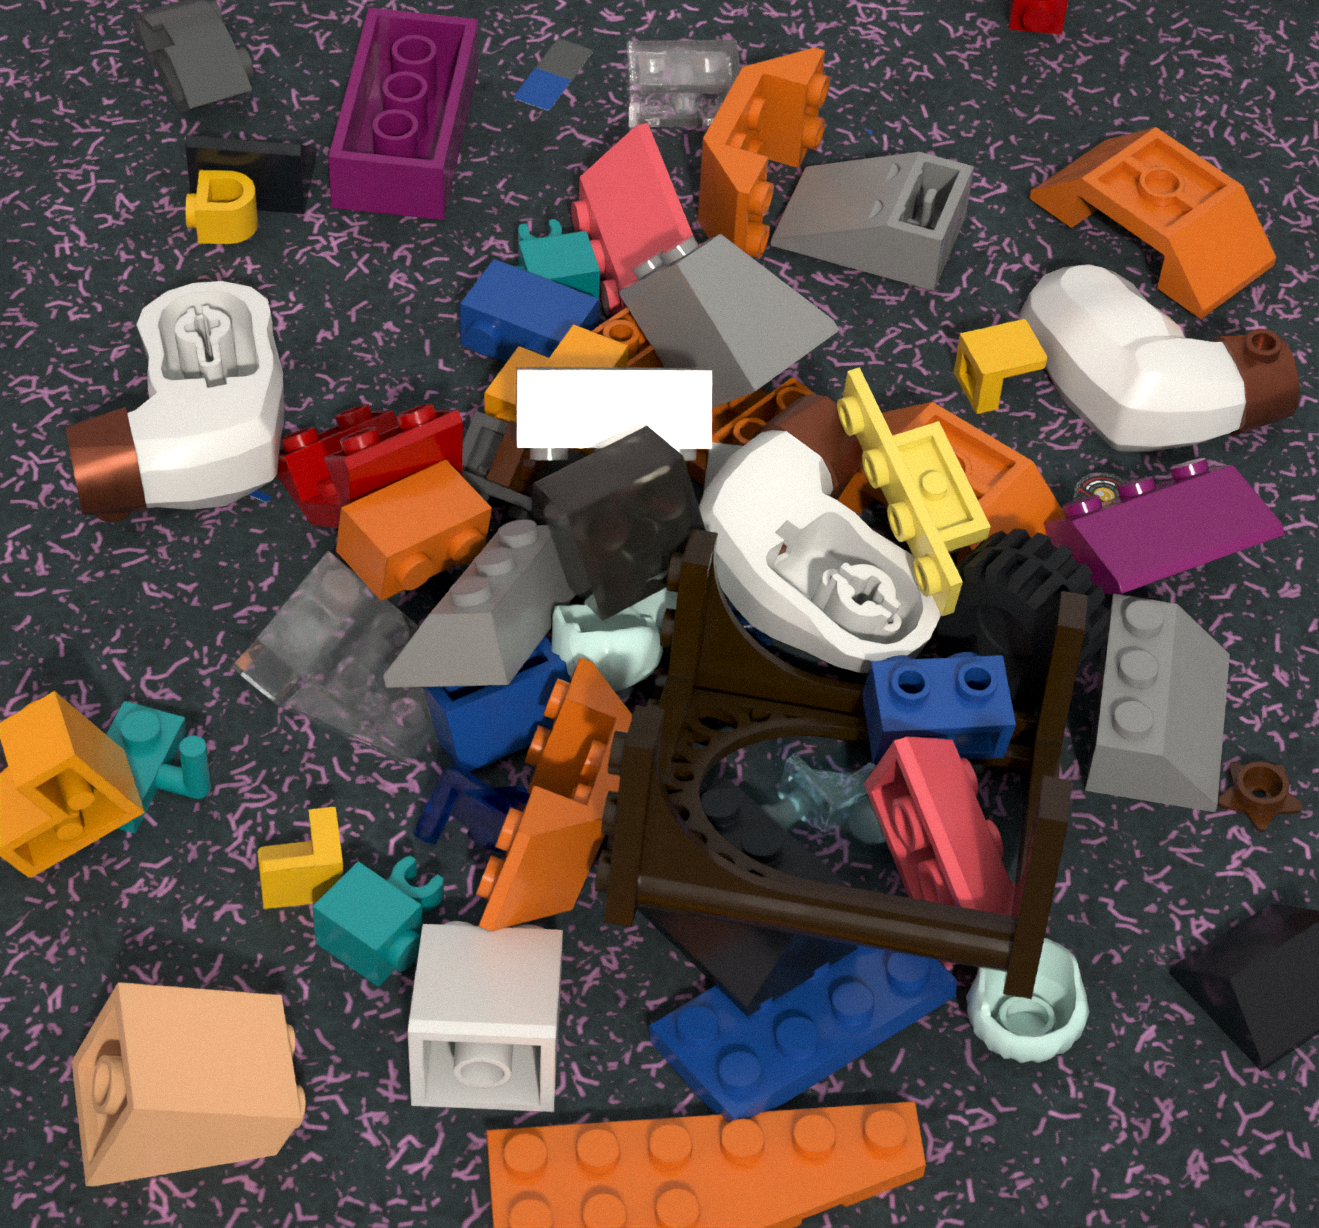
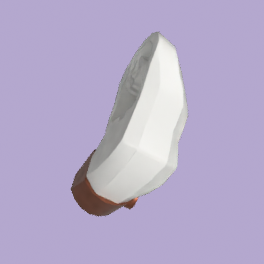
(1139, 376)
(209, 415)
(802, 558)

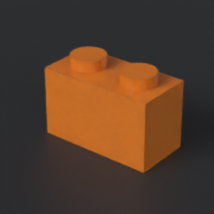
(413, 530)

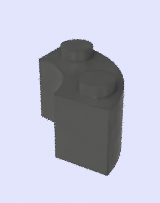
(194, 53)

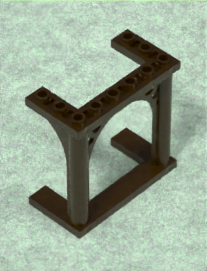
(695, 872)

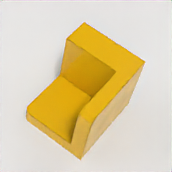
(994, 354)
(302, 870)

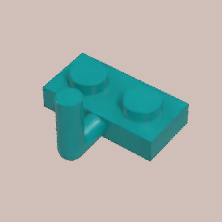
(150, 745)

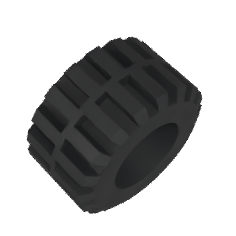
(1013, 604)

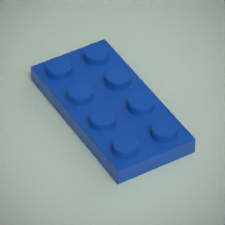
(803, 1036)

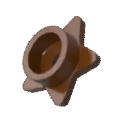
(1260, 777)

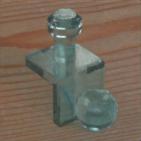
(826, 801)

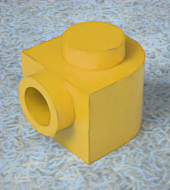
(222, 208)

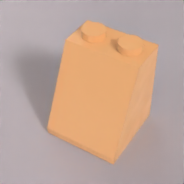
(184, 1082)

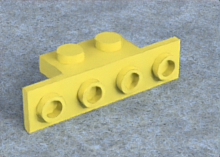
(924, 488)

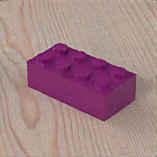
(404, 114)

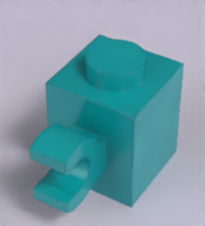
(560, 258)
(375, 921)

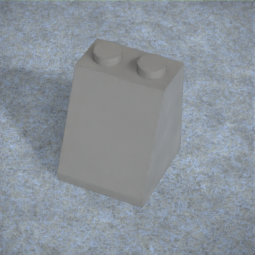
(723, 314)

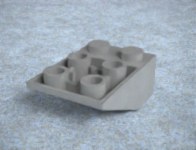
(879, 215)

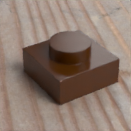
(513, 465)

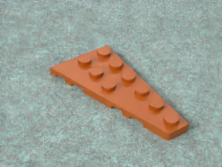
(702, 1168)

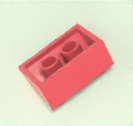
(628, 211)
(937, 827)

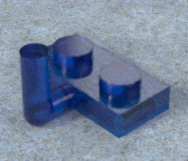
(472, 804)

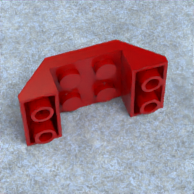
(364, 456)

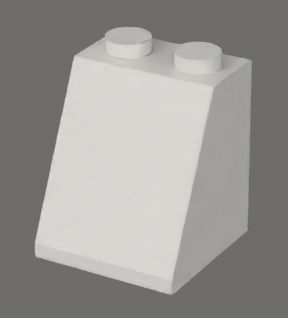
(485, 1017)

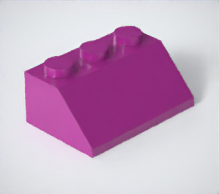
(1164, 525)

